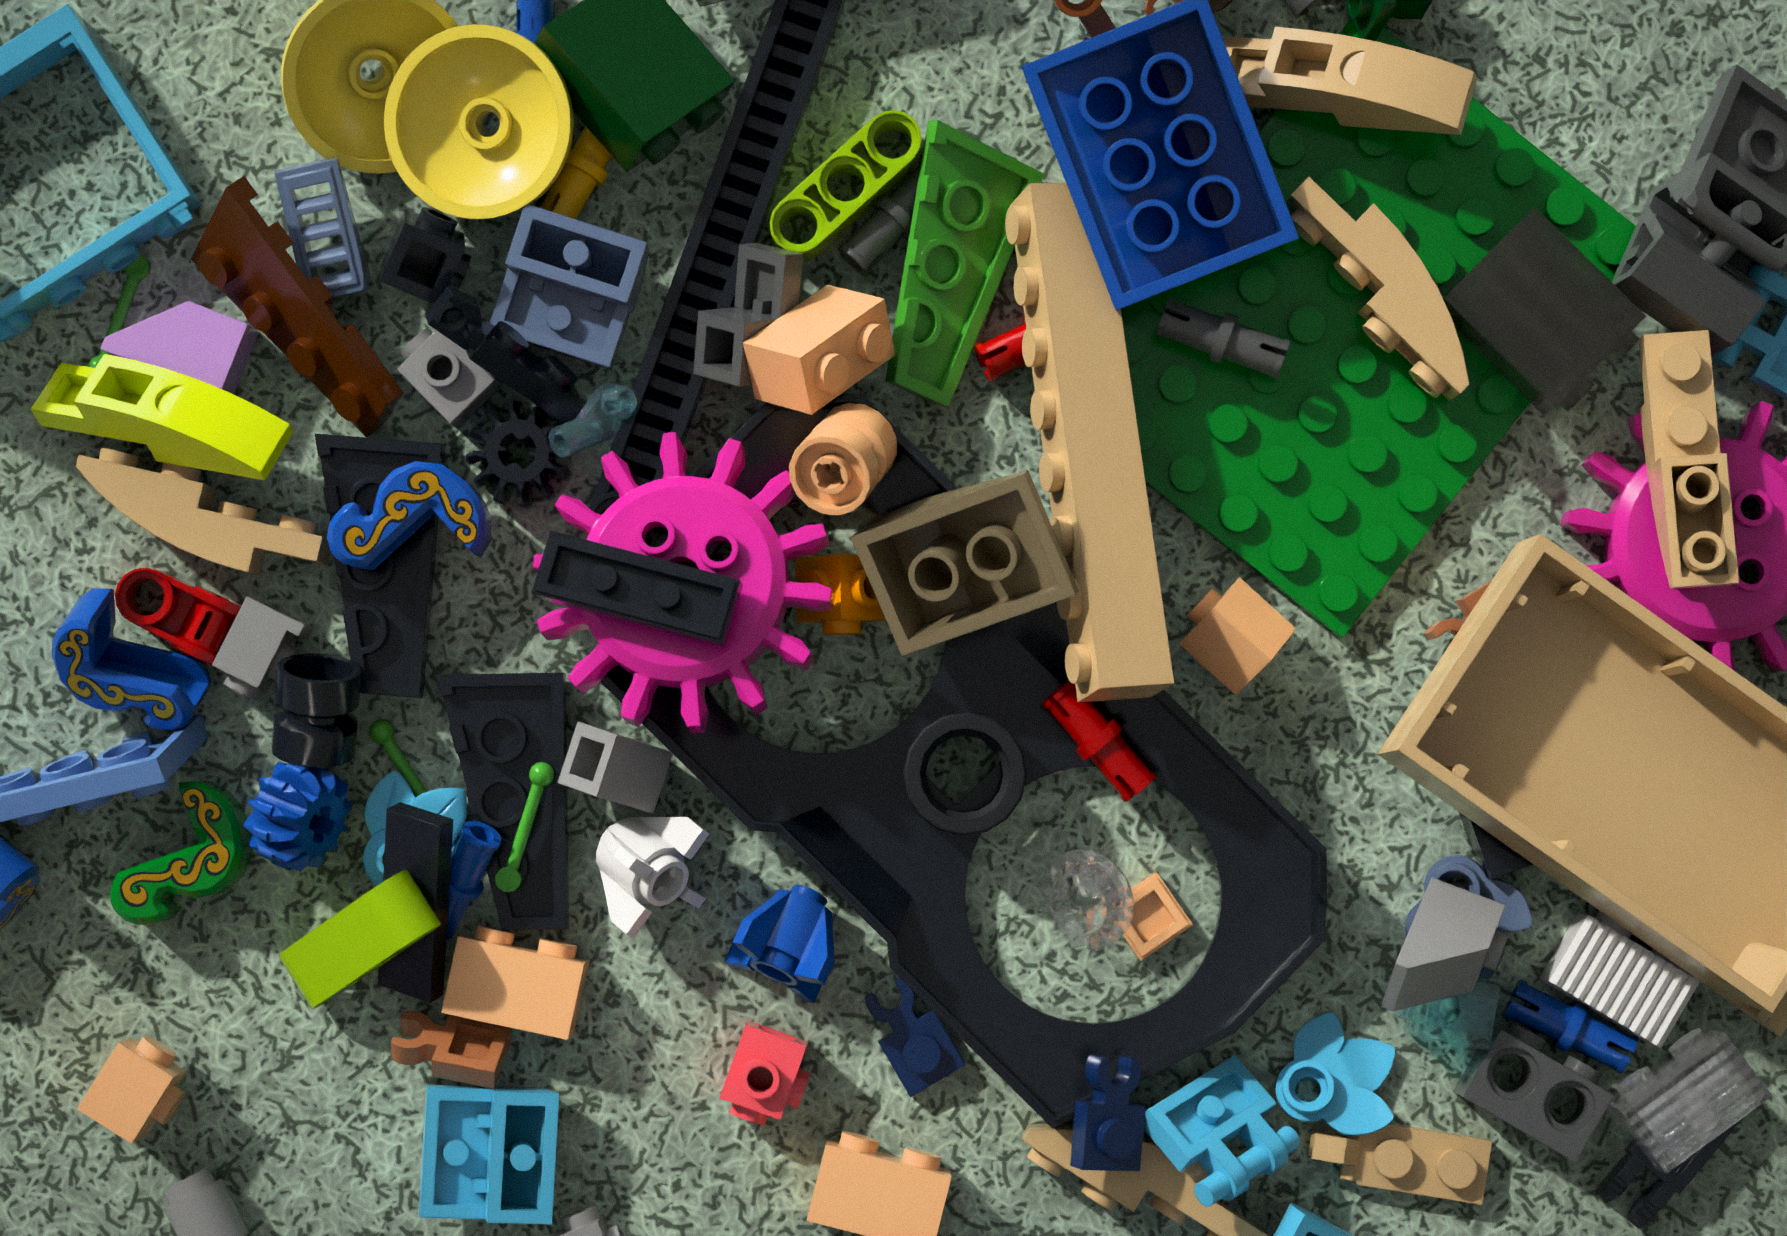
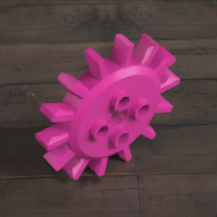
(696, 517)
(1635, 560)

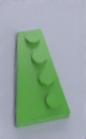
(952, 259)

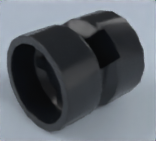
(317, 705)

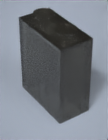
(1543, 314)

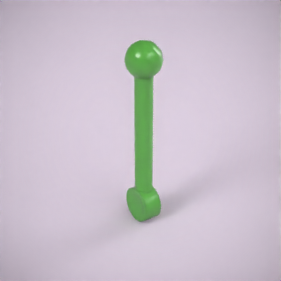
(135, 271)
(382, 733)
(509, 877)

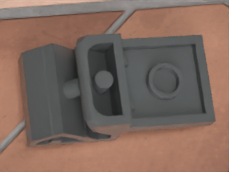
(1715, 218)

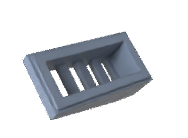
(327, 170)

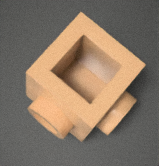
(1235, 634)
(135, 1089)

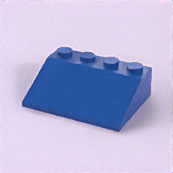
(1160, 152)

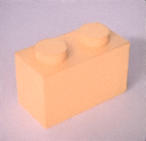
(819, 349)
(516, 983)
(878, 1191)

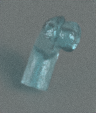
(596, 421)

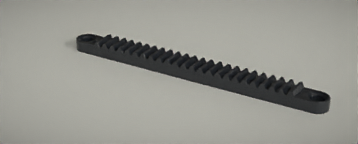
(728, 215)

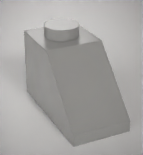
(1446, 947)

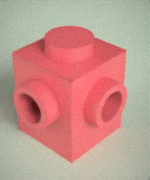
(765, 1074)

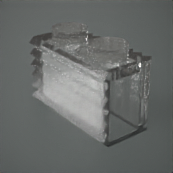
(1688, 1098)

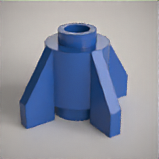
(788, 941)

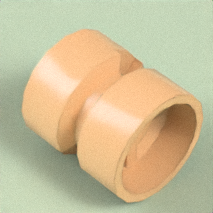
(843, 459)

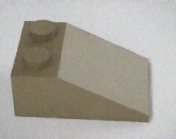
(963, 561)

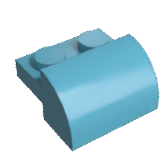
(489, 1153)

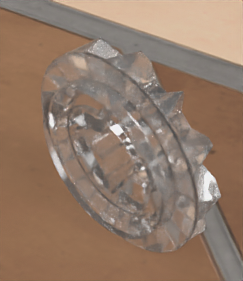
(1094, 877)

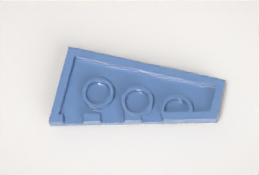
(76, 780)

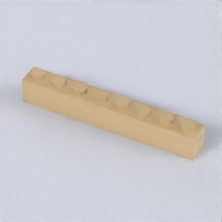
(1089, 452)

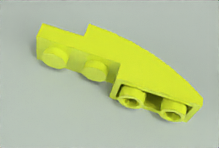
(167, 411)

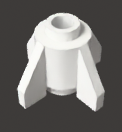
(639, 863)

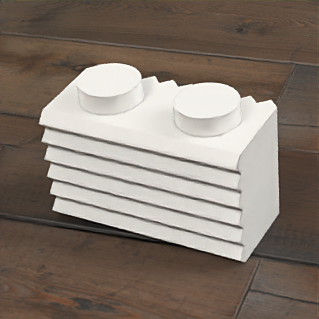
(1619, 978)

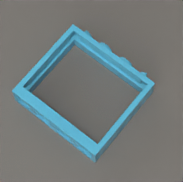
(23, 60)

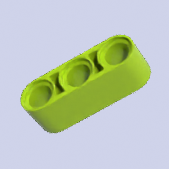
(855, 157)
(359, 939)

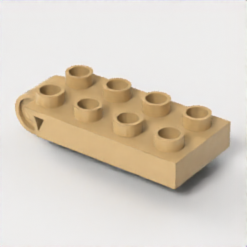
(1616, 768)

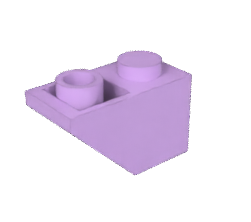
(190, 343)

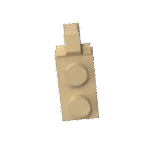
(1409, 1161)

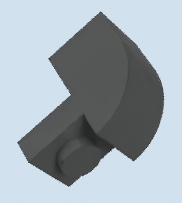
(764, 291)

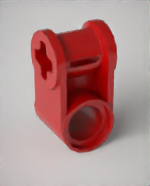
(189, 617)

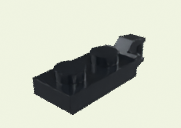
(505, 355)

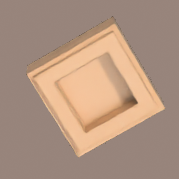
(1155, 917)

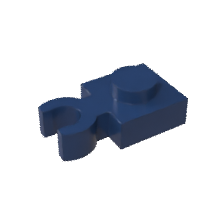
(918, 1045)
(1109, 1126)

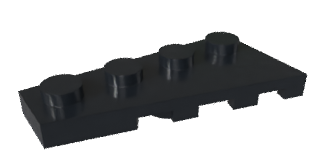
(391, 605)
(499, 733)

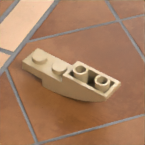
(1353, 79)
(1406, 305)
(1685, 461)
(178, 511)
(1157, 1174)

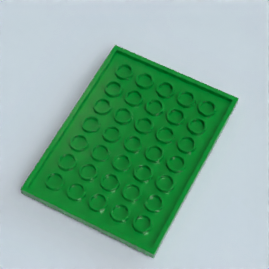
(1344, 454)

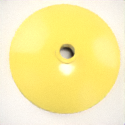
(322, 78)
(438, 116)

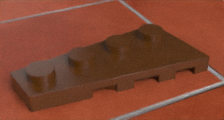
(295, 313)

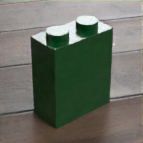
(635, 75)

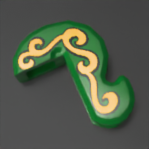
(205, 869)

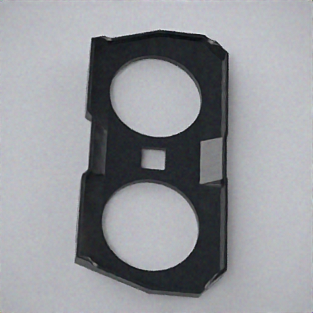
(909, 879)

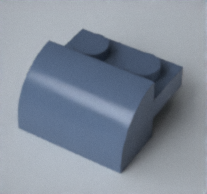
(570, 285)

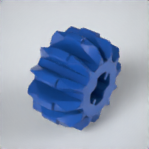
(298, 816)

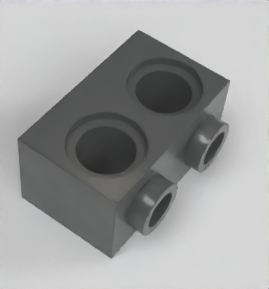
(1527, 1102)

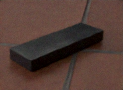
(637, 589)
(423, 846)

